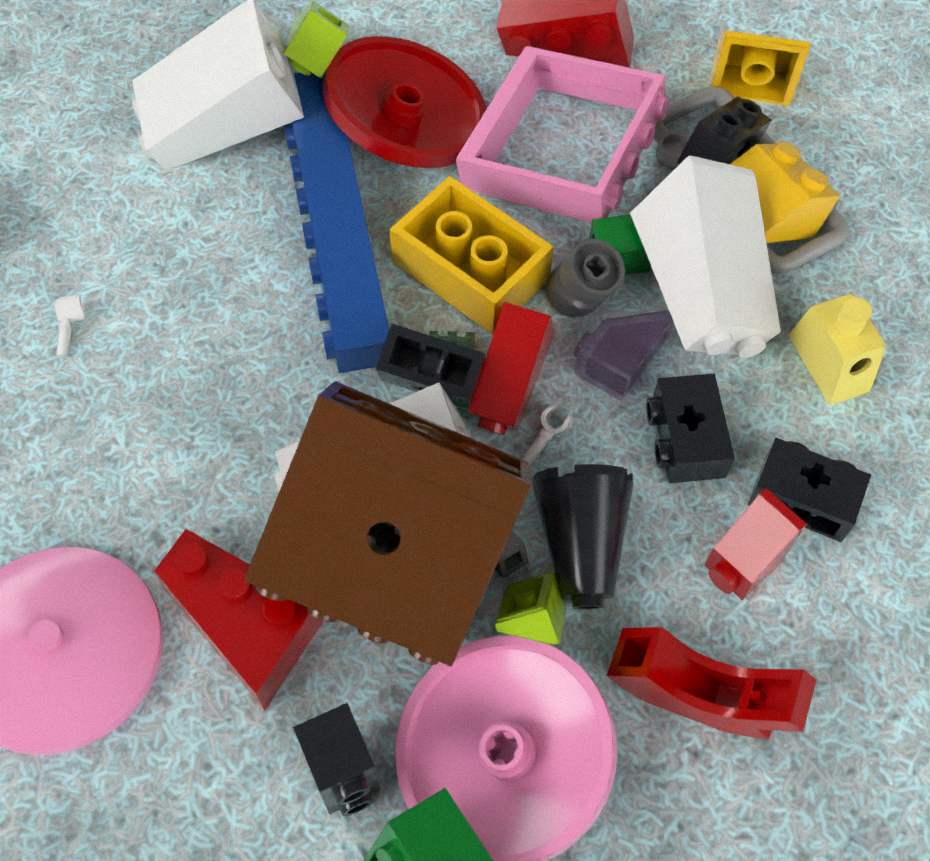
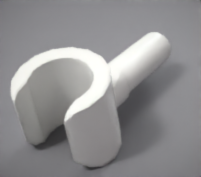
(68, 310)
(545, 434)

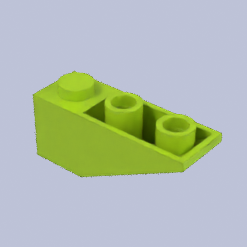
(315, 40)

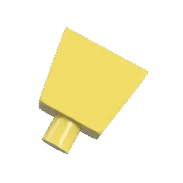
(840, 347)

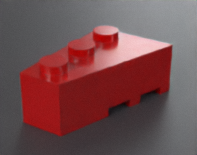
(571, 27)
(249, 631)

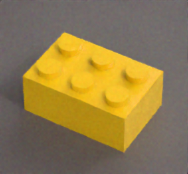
(470, 253)

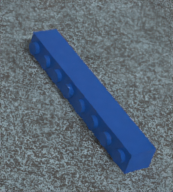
(337, 232)

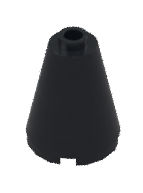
(584, 528)

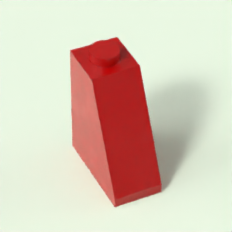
(511, 368)

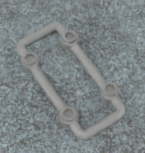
(673, 142)

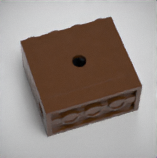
(375, 466)

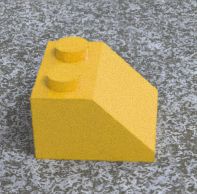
(758, 66)
(790, 192)

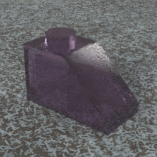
(621, 350)

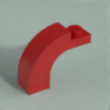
(714, 693)

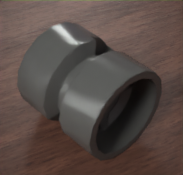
(585, 278)

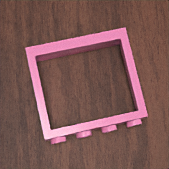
(576, 78)

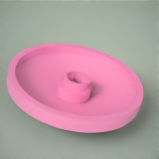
(73, 648)
(515, 744)

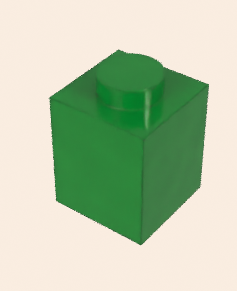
(623, 236)

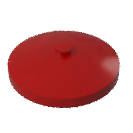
(402, 101)

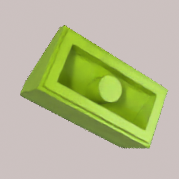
(533, 609)

